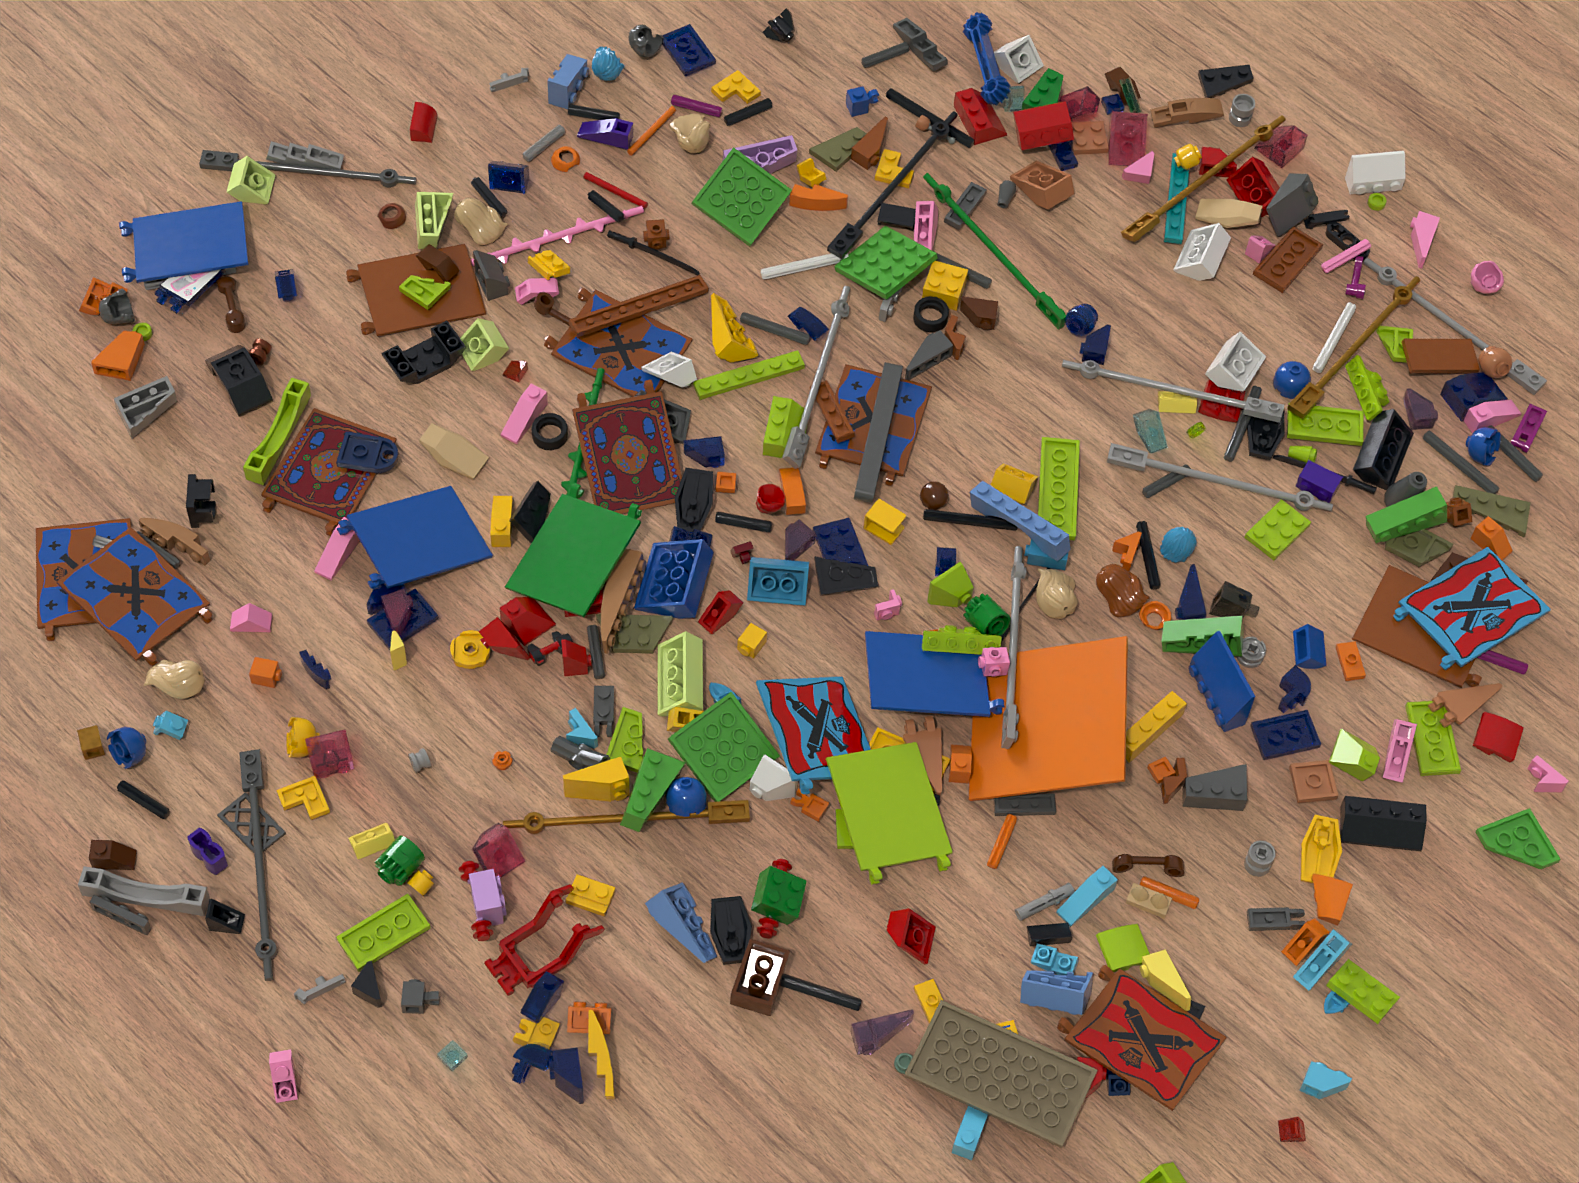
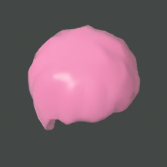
(1487, 277)

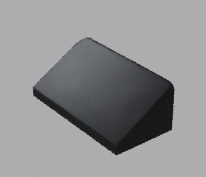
(1049, 934)

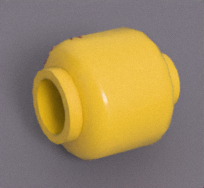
(1187, 156)

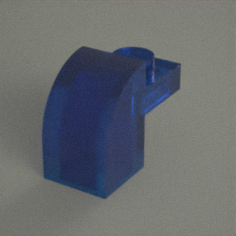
(1297, 687)
(531, 1054)

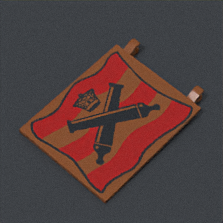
(1143, 1038)

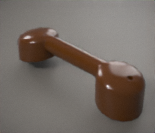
(544, 304)
(234, 318)
(1172, 864)

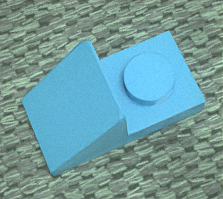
(581, 731)

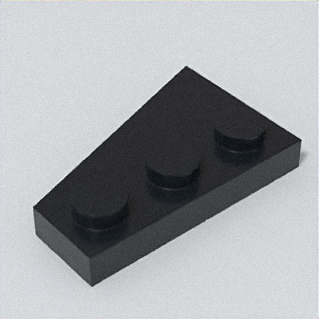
(1220, 80)
(531, 511)
(840, 576)

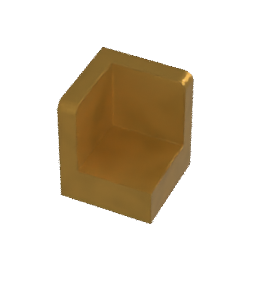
(90, 742)

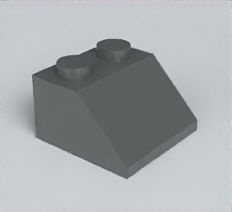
(490, 275)

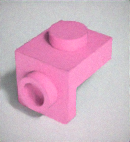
(889, 608)

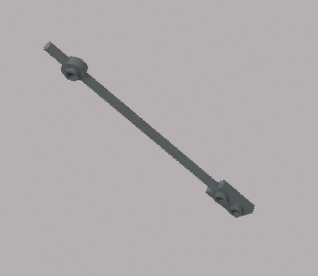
(225, 160)
(252, 782)

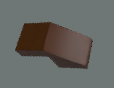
(1113, 80)
(433, 258)

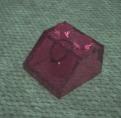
(329, 754)

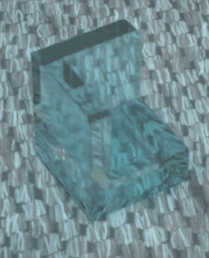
(1014, 99)

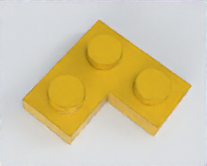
(736, 84)
(889, 169)
(304, 792)

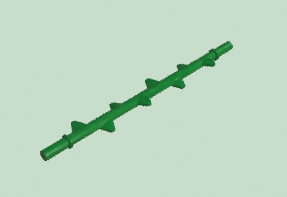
(577, 471)

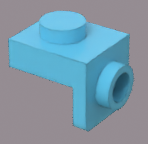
(170, 724)

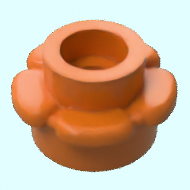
(502, 765)

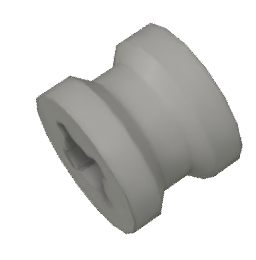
(419, 760)

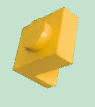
(810, 174)

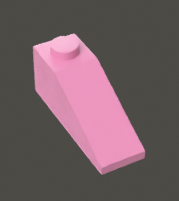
(926, 223)
(1422, 235)
(525, 412)
(1491, 413)
(336, 553)
(1399, 750)

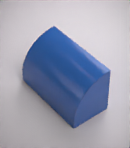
(1309, 647)

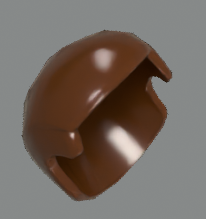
(934, 495)

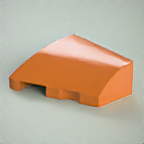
(96, 292)
(1331, 897)

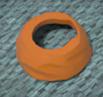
(562, 165)
(1155, 607)

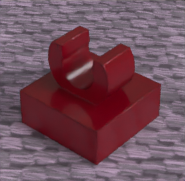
(742, 551)

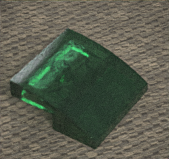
(1130, 95)

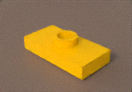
(928, 997)

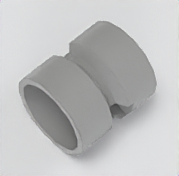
(1242, 110)
(1259, 858)

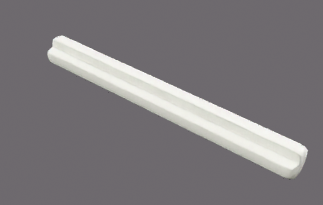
(801, 265)
(1334, 337)

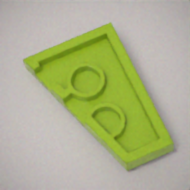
(628, 739)

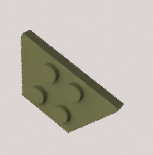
(1418, 547)
(639, 633)

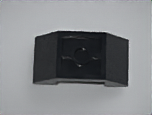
(426, 357)
(240, 379)

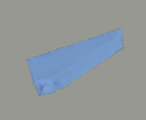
(675, 912)

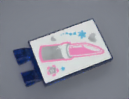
(186, 288)

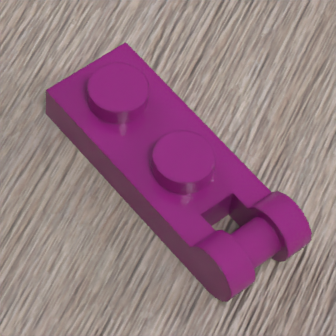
(1528, 427)

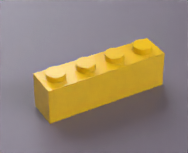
(1153, 724)

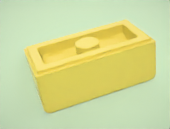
(1176, 403)
(397, 651)
(371, 840)

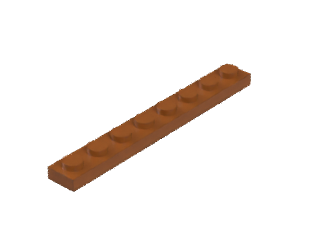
(638, 306)

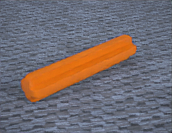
(1002, 841)
(1176, 895)

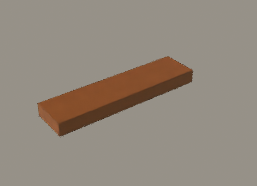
(833, 413)

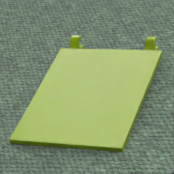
(889, 808)

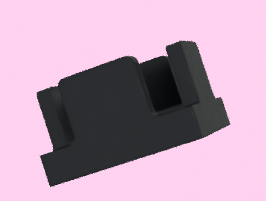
(198, 501)

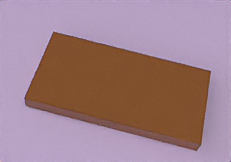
(1287, 259)
(1440, 355)

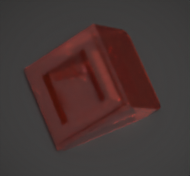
(516, 370)
(1292, 1130)

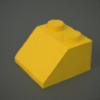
(1014, 482)

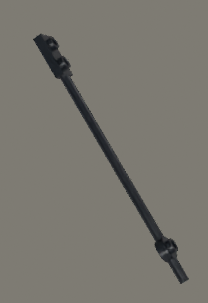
(851, 234)

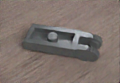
(603, 709)
(1274, 919)

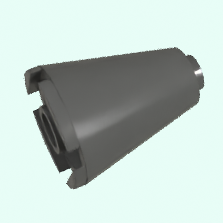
(1405, 488)

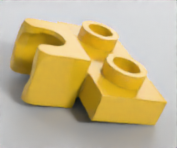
(541, 1032)

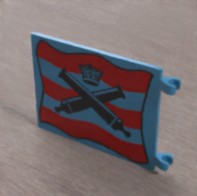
(1472, 607)
(812, 723)

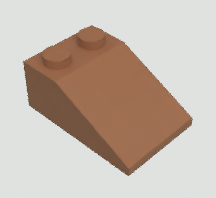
(1044, 184)

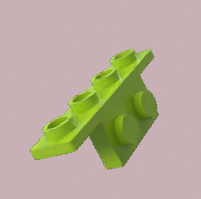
(1367, 387)
(958, 640)

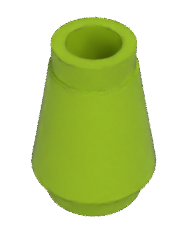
(1303, 453)

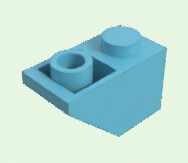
(1323, 1082)

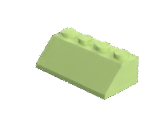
(680, 673)

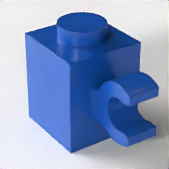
(858, 100)

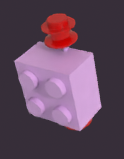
(487, 899)

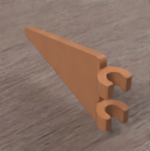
(1462, 702)
(930, 749)

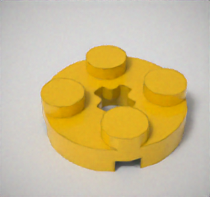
(463, 658)

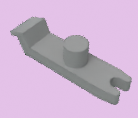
(508, 81)
(322, 987)

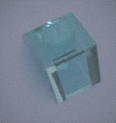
(1150, 430)

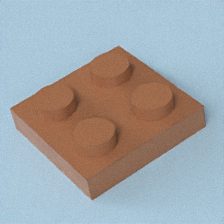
(1089, 138)
(1313, 781)

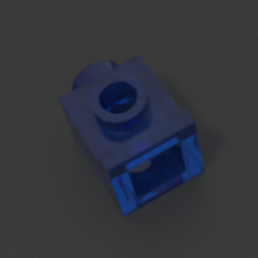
(944, 559)

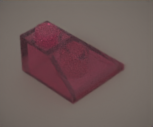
(1081, 103)
(497, 850)

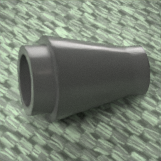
(1006, 193)

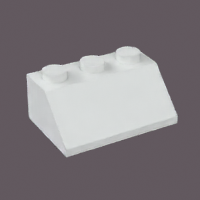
(1376, 172)
(1203, 252)
(1235, 363)

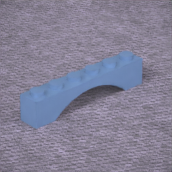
(1046, 535)

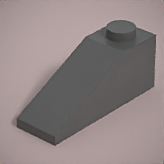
(931, 352)

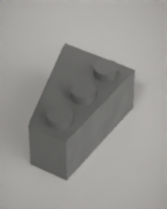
(1217, 789)

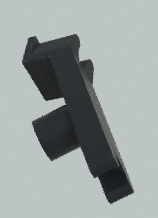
(1326, 218)

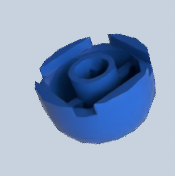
(1291, 378)
(1483, 444)
(127, 746)
(686, 796)

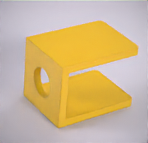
(884, 521)

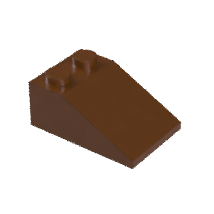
(759, 977)

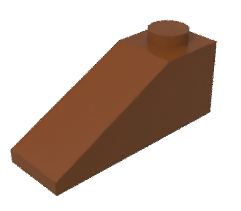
(868, 149)

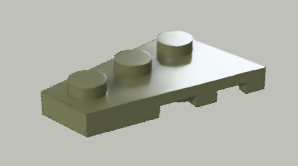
(837, 150)

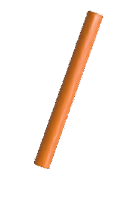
(651, 130)

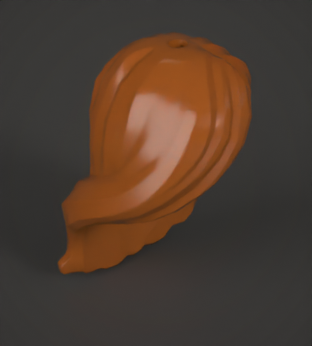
(1121, 590)

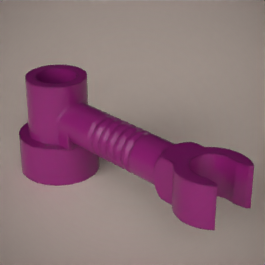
(1355, 288)

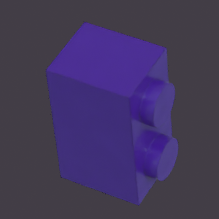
(1319, 481)

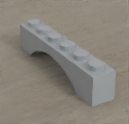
(178, 898)

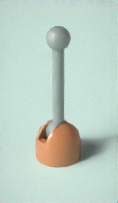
(924, 123)

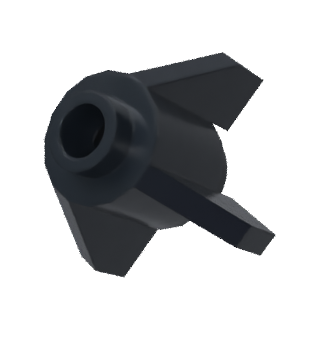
(781, 28)

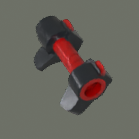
(538, 655)

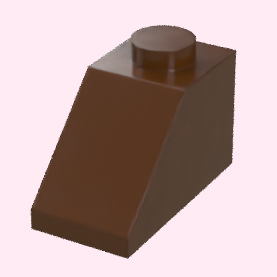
(980, 312)
(111, 855)

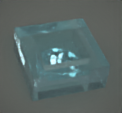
(452, 1055)

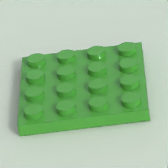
(741, 196)
(886, 262)
(722, 747)

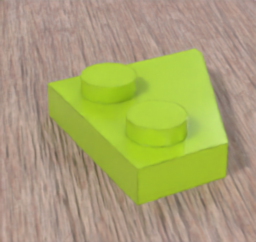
(423, 291)
(1392, 338)

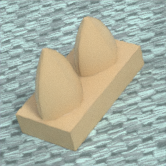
(1148, 900)

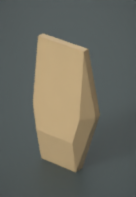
(1228, 212)
(453, 451)

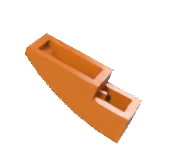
(817, 198)
(793, 491)

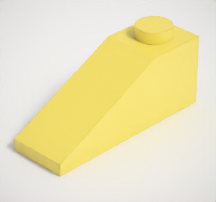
(1164, 978)

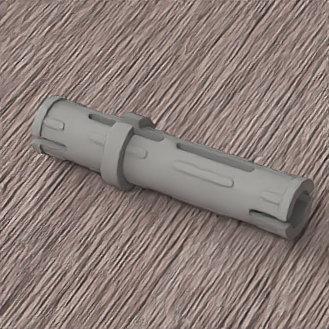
(1053, 897)

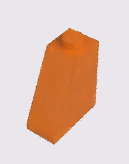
(120, 356)

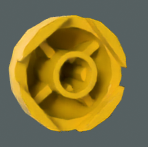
(295, 739)

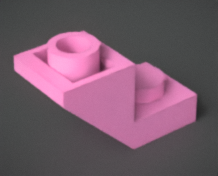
(532, 287)

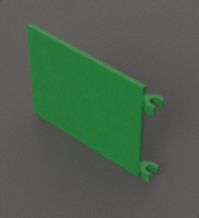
(574, 553)

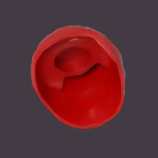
(770, 498)

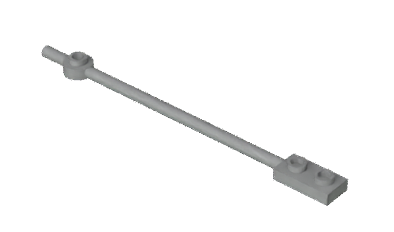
(1519, 372)
(1252, 407)
(798, 438)
(1138, 459)
(1010, 717)

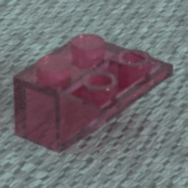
(1283, 145)

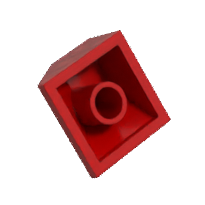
(525, 619)
(502, 640)
(911, 933)

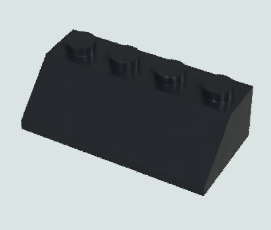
(1383, 449)
(1382, 823)

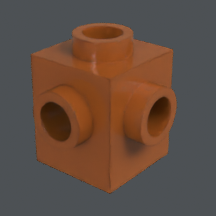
(656, 234)
(1458, 512)

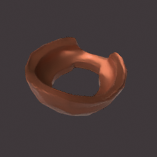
(395, 222)

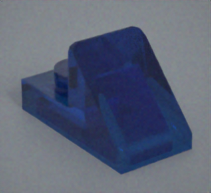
(1064, 155)

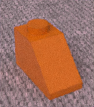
(1492, 535)
(960, 764)
(1305, 941)

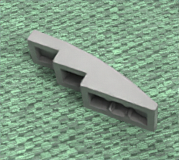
(299, 155)

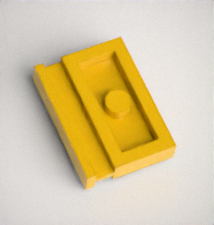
(549, 264)
(590, 895)

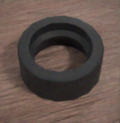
(933, 303)
(549, 419)

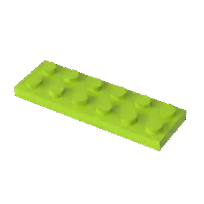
(1059, 483)

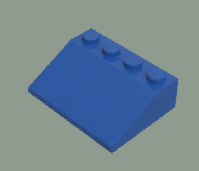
(674, 578)
(1222, 683)

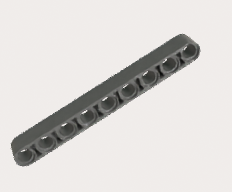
(878, 433)

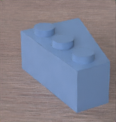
(567, 81)
(1056, 992)

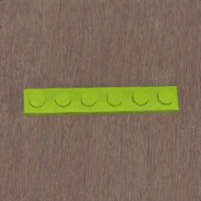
(748, 375)

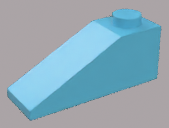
(1087, 896)
(1322, 959)
(969, 1133)

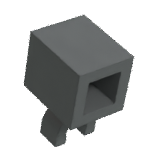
(415, 997)

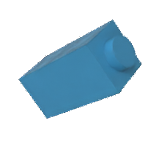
(1038, 558)

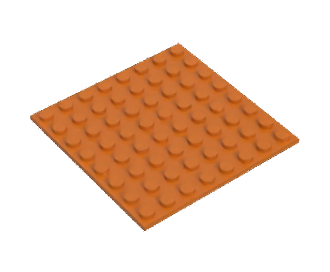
(1067, 724)

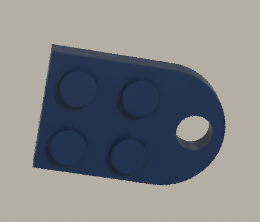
(367, 453)

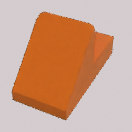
(1127, 547)

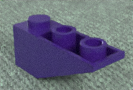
(608, 131)

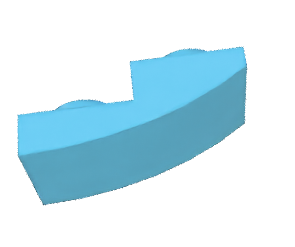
(1051, 960)

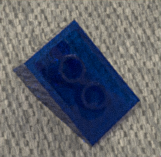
(1470, 390)

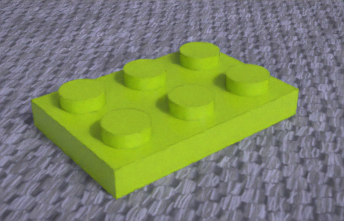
(1277, 529)
(1363, 991)

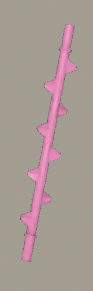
(566, 235)

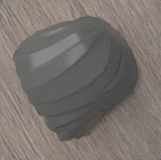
(643, 42)
(116, 308)

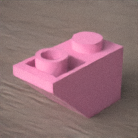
(283, 1076)

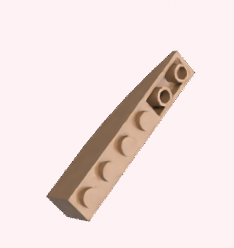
(618, 593)

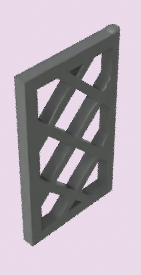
(269, 822)

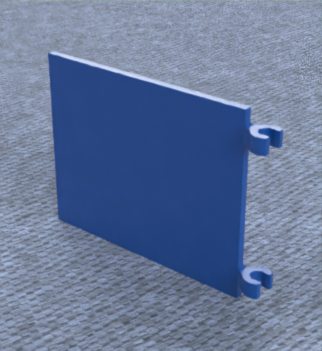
(187, 242)
(417, 537)
(925, 681)

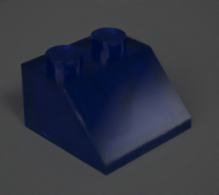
(508, 176)
(566, 1071)

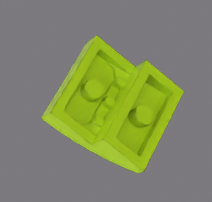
(1122, 947)

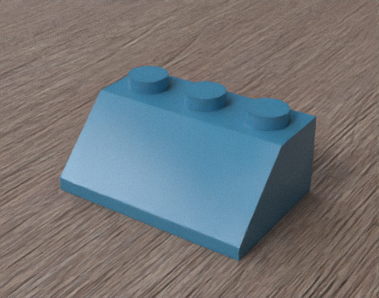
(778, 581)

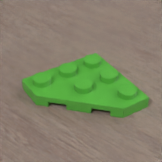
(1519, 839)

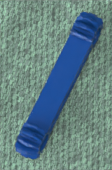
(995, 86)

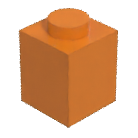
(265, 672)

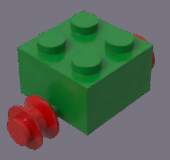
(777, 897)

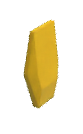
(1320, 848)

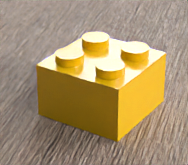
(945, 283)

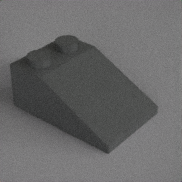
(1292, 202)
(678, 419)

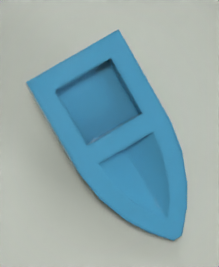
(718, 691)
(1334, 1003)

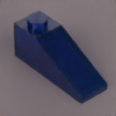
(1191, 600)

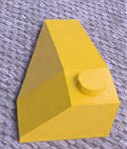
(728, 334)

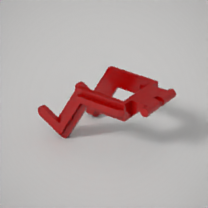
(511, 965)

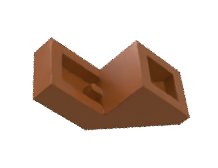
(956, 339)
(1173, 784)

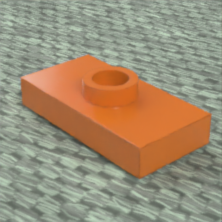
(1350, 661)

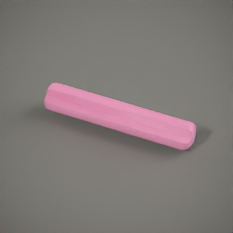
(1346, 255)

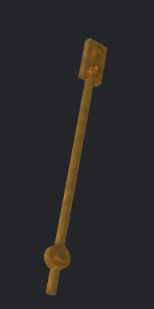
(1149, 221)
(1312, 394)
(717, 813)

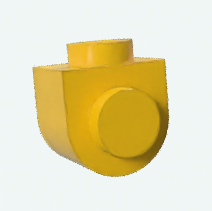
(421, 882)

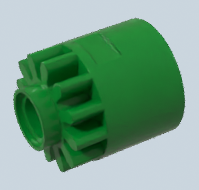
(986, 616)
(399, 861)

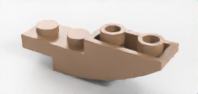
(1187, 109)
(173, 535)

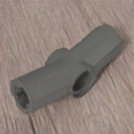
(579, 755)

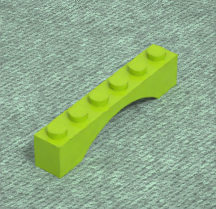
(266, 454)

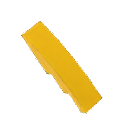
(598, 1047)

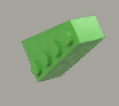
(1408, 516)
(1192, 634)
(650, 786)

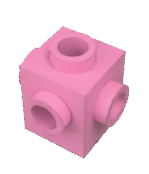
(994, 661)

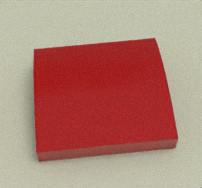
(1218, 410)
(1498, 736)

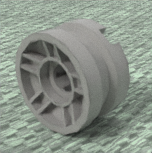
(1251, 659)

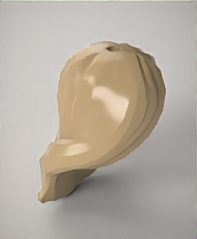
(691, 132)
(480, 220)
(1056, 593)
(176, 679)

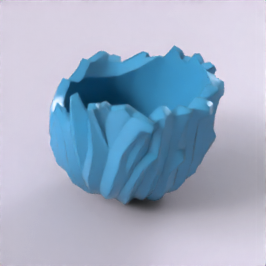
(606, 64)
(1178, 544)

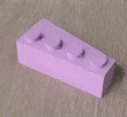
(770, 154)

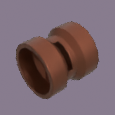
(259, 351)

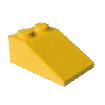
(598, 782)

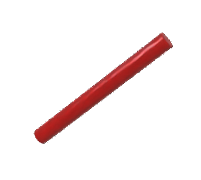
(625, 195)

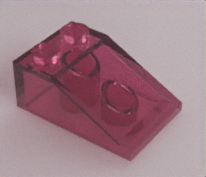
(1126, 138)

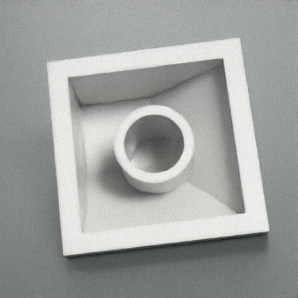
(1018, 59)
(673, 369)
(772, 781)

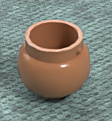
(1495, 362)

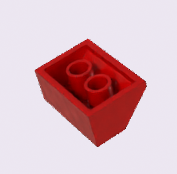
(978, 116)
(1043, 125)
(1254, 184)

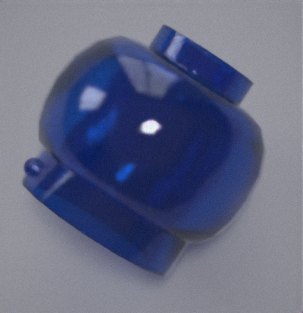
(1081, 319)

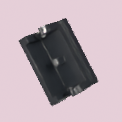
(897, 215)

